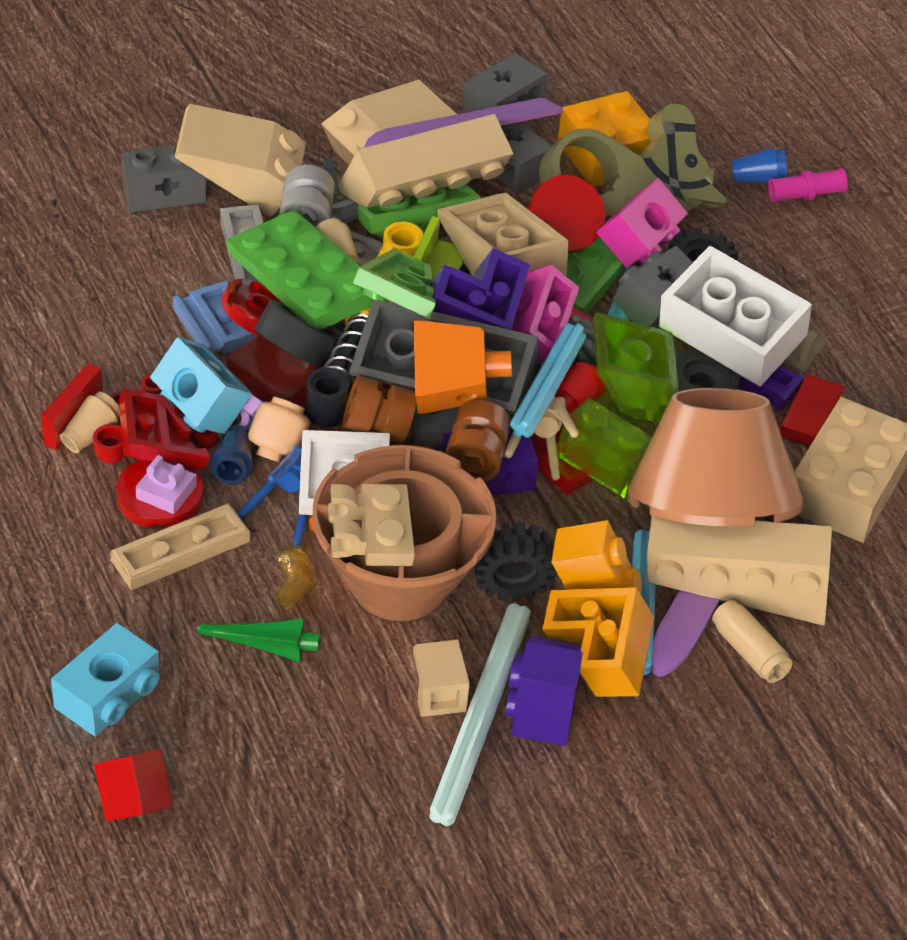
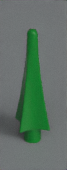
(280, 637)

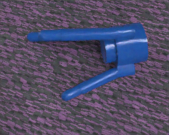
(288, 478)

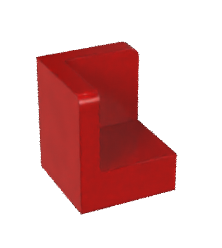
(133, 785)

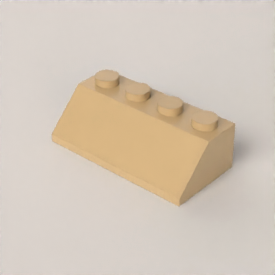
(426, 162)

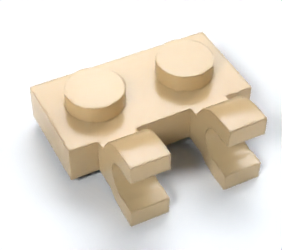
(386, 524)

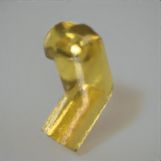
(299, 574)

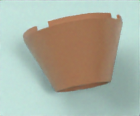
(717, 462)
(449, 522)

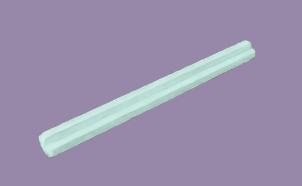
(479, 715)

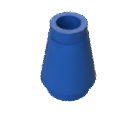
(760, 166)

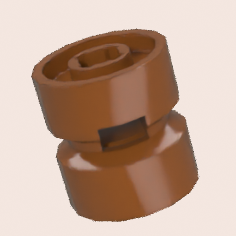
(379, 409)
(479, 438)

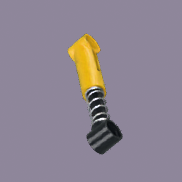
(330, 386)

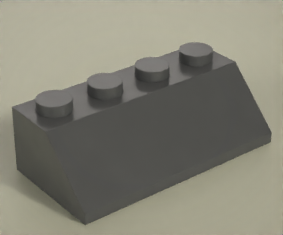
(389, 354)

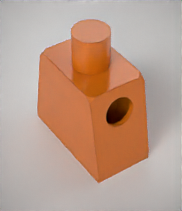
(453, 365)

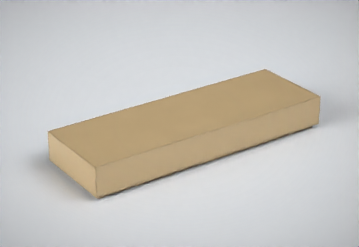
(180, 546)

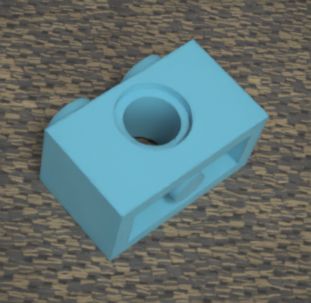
(200, 386)
(106, 679)

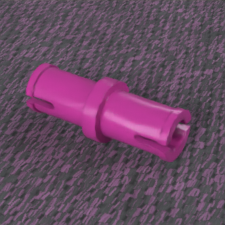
(807, 185)

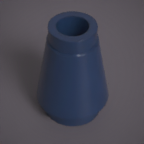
(233, 457)

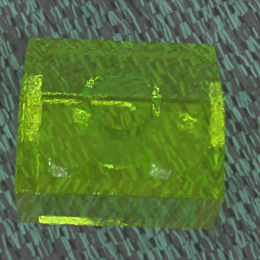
(635, 365)
(605, 447)

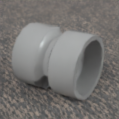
(308, 192)

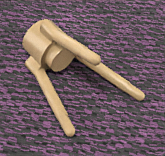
(547, 428)

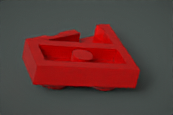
(154, 429)

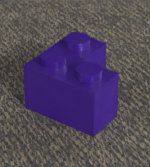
(488, 296)
(546, 690)

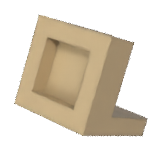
(441, 678)

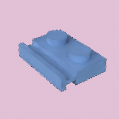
(207, 320)

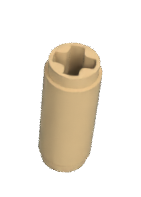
(752, 641)

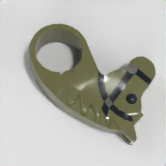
(669, 157)

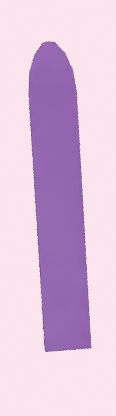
(505, 114)
(682, 629)

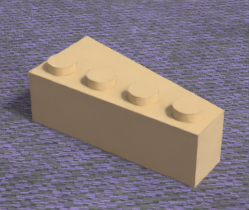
(759, 566)

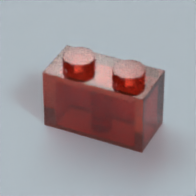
(270, 371)

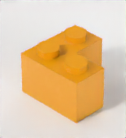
(613, 633)

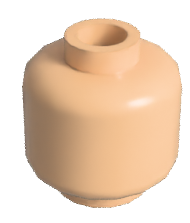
(278, 428)

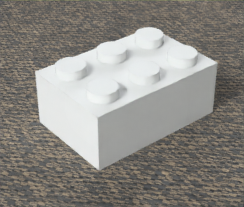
(735, 315)

